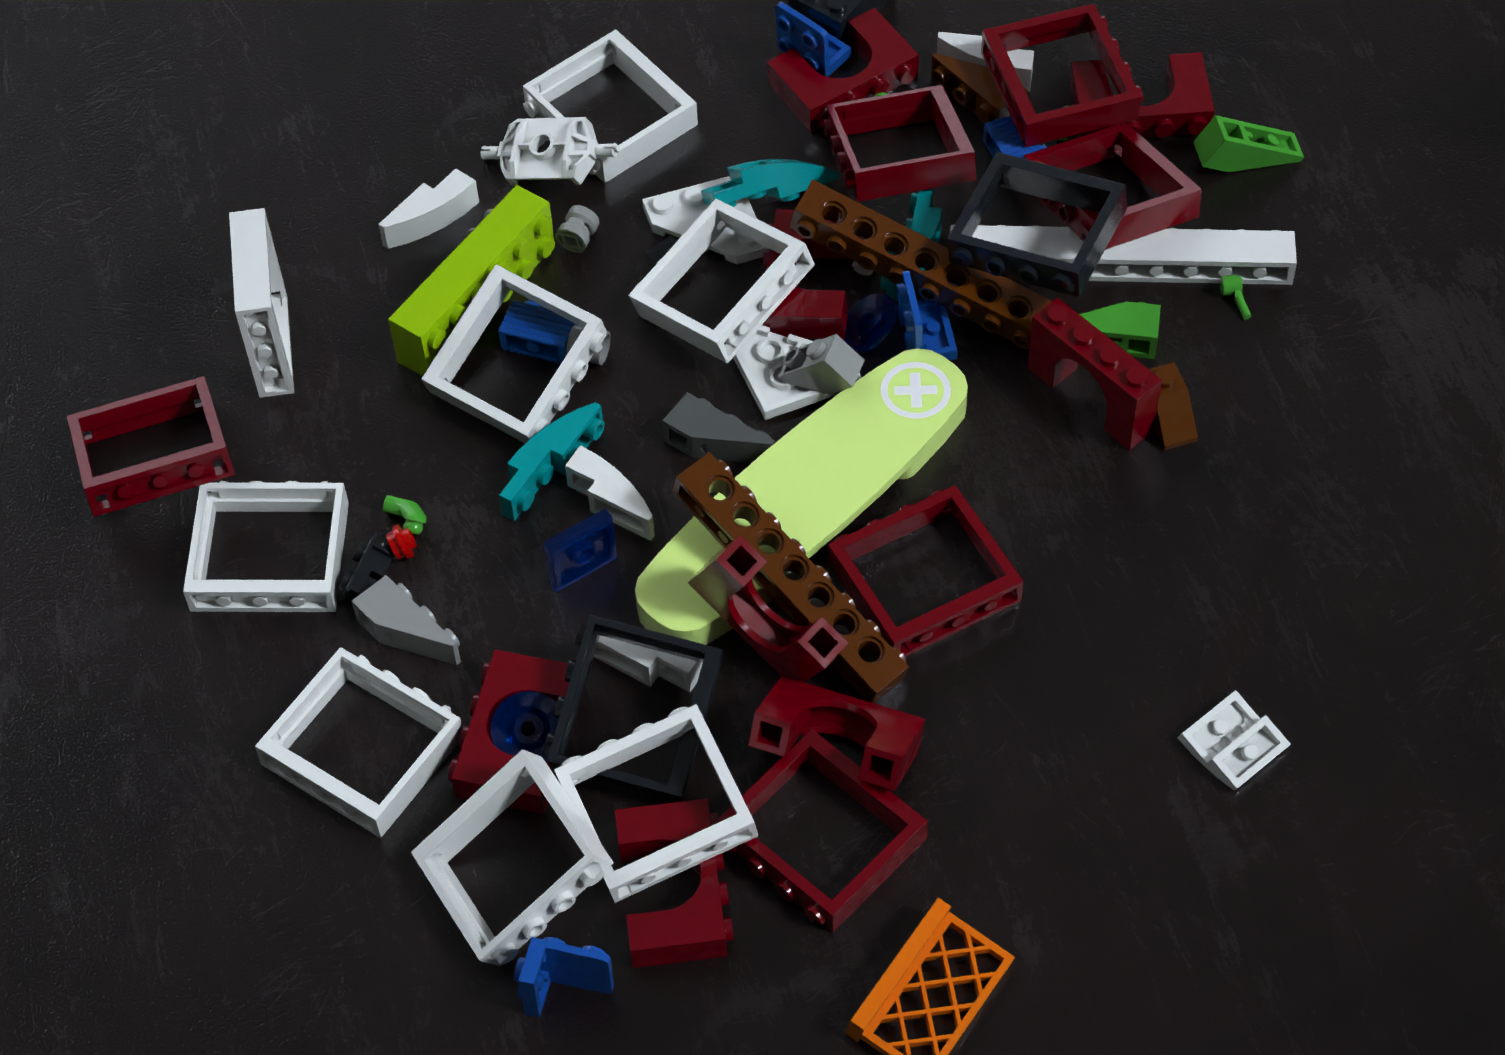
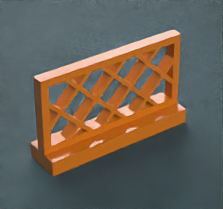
(907, 964)

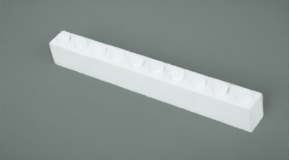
(1167, 254)

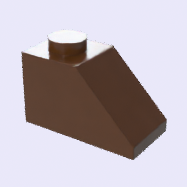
(1174, 417)

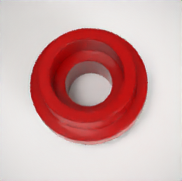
(401, 542)

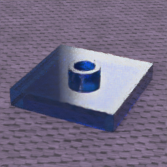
(580, 550)

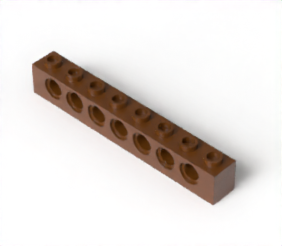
(916, 251)
(711, 475)

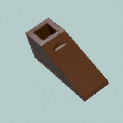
(970, 85)

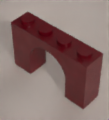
(874, 39)
(1182, 113)
(807, 312)
(1131, 390)
(788, 648)
(797, 707)
(478, 756)
(697, 926)

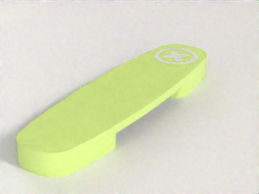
(817, 479)

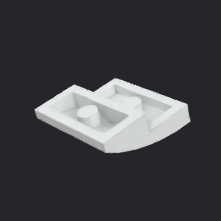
(1233, 741)

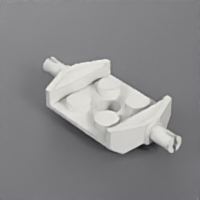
(569, 155)

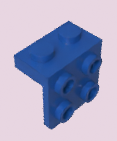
(810, 40)
(924, 321)
(560, 963)

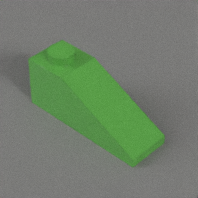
(1240, 146)
(1130, 326)

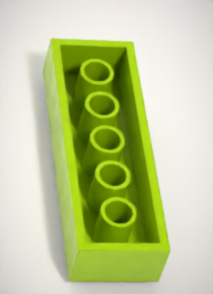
(510, 236)

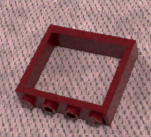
(893, 111)
(1073, 119)
(1178, 193)
(157, 476)
(949, 617)
(876, 799)

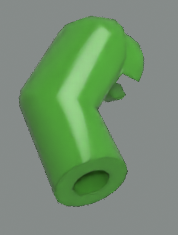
(407, 509)

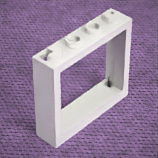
(590, 61)
(752, 308)
(260, 315)
(470, 328)
(264, 595)
(344, 666)
(475, 816)
(687, 851)

